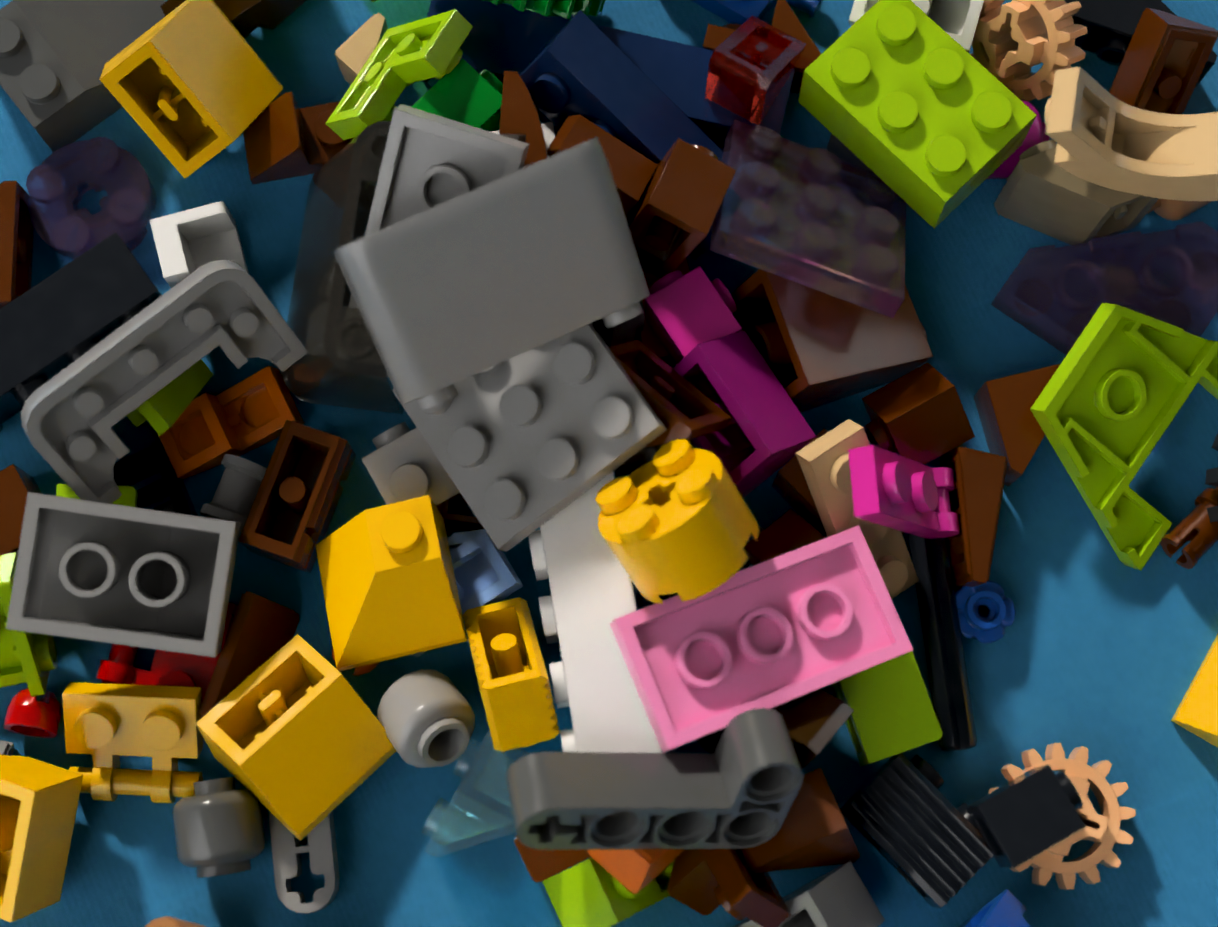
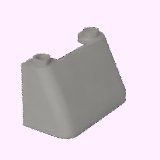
(496, 273)
(75, 410)

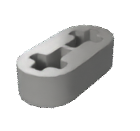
(288, 864)

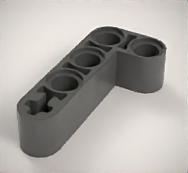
(660, 798)

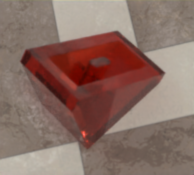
(752, 69)

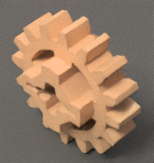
(1023, 35)
(1100, 829)

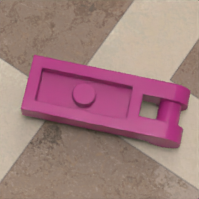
(902, 493)

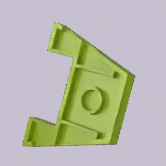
(1111, 410)

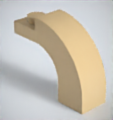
(1128, 145)

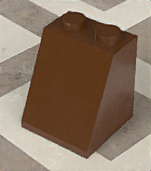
(826, 344)

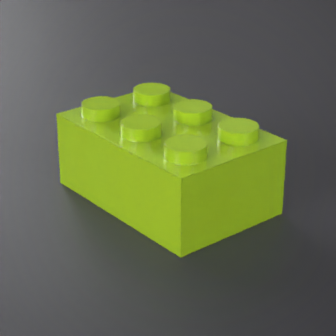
(915, 107)

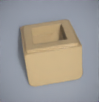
(359, 46)

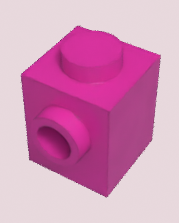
(689, 311)

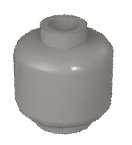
(426, 718)

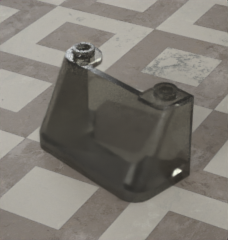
(341, 355)

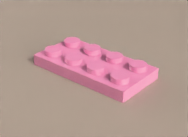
(761, 638)

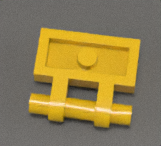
(133, 722)

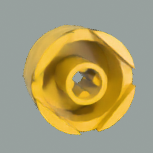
(677, 523)

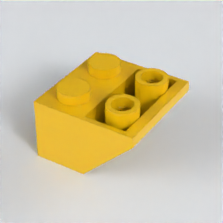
(191, 84)
(297, 736)

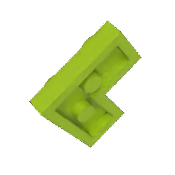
(401, 57)

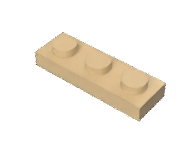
(829, 481)

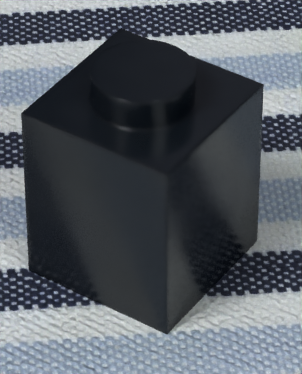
(1027, 815)

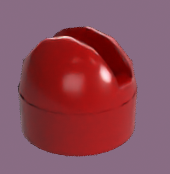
(33, 717)

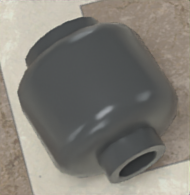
(218, 828)

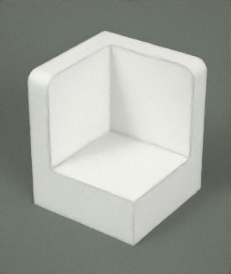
(194, 239)

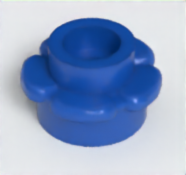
(1000, 616)

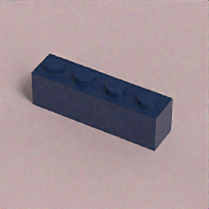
(591, 77)

